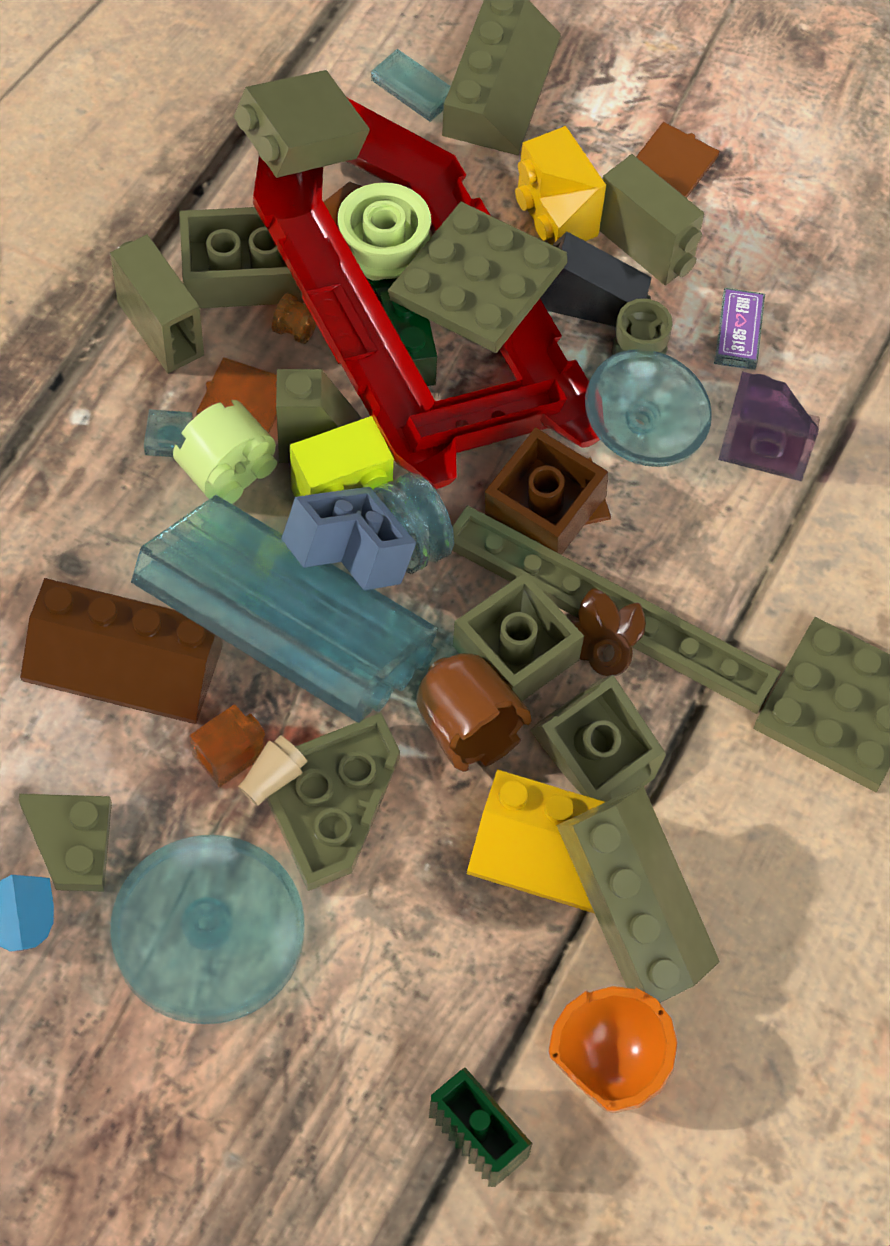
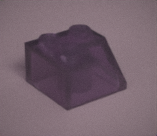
(769, 428)

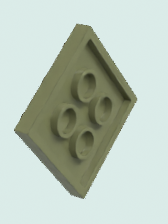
(478, 276)
(834, 704)

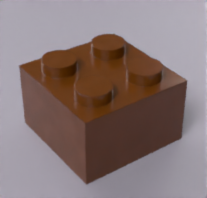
(546, 491)

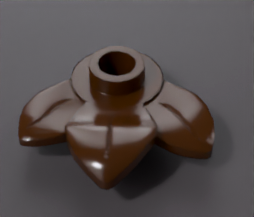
(605, 626)

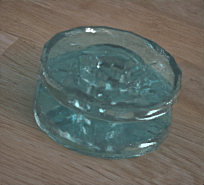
(422, 515)

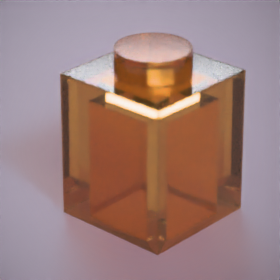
(228, 744)

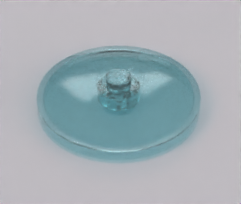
(207, 929)

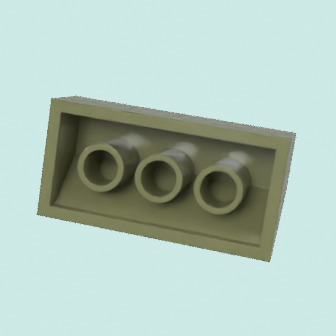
(500, 76)
(639, 895)

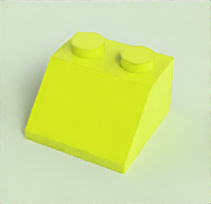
(341, 460)

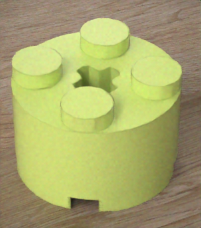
(225, 451)

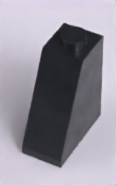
(593, 283)

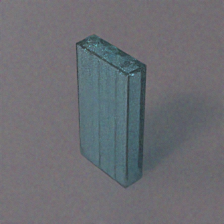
(296, 620)

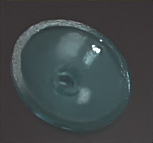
(657, 393)

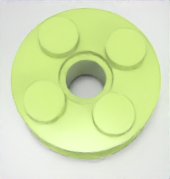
(384, 228)

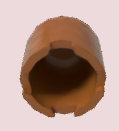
(470, 710)

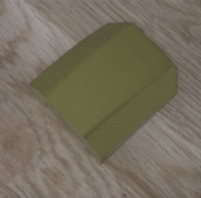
(601, 742)

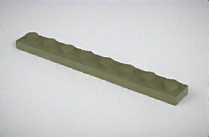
(665, 635)

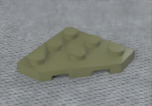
(336, 798)

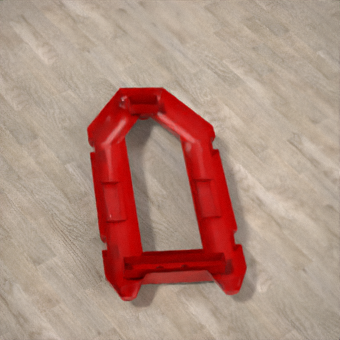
(415, 427)

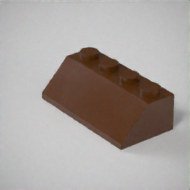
(119, 651)

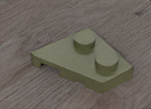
(71, 837)

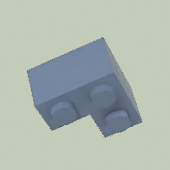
(353, 530)

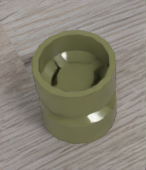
(642, 326)

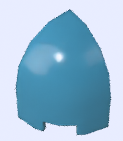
(25, 911)

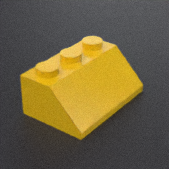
(521, 841)

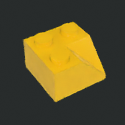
(560, 187)

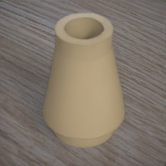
(273, 769)

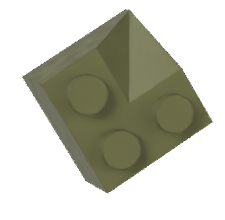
(520, 636)

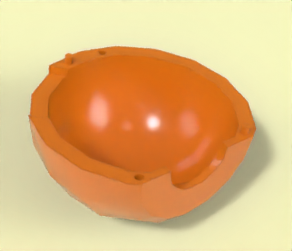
(615, 1046)

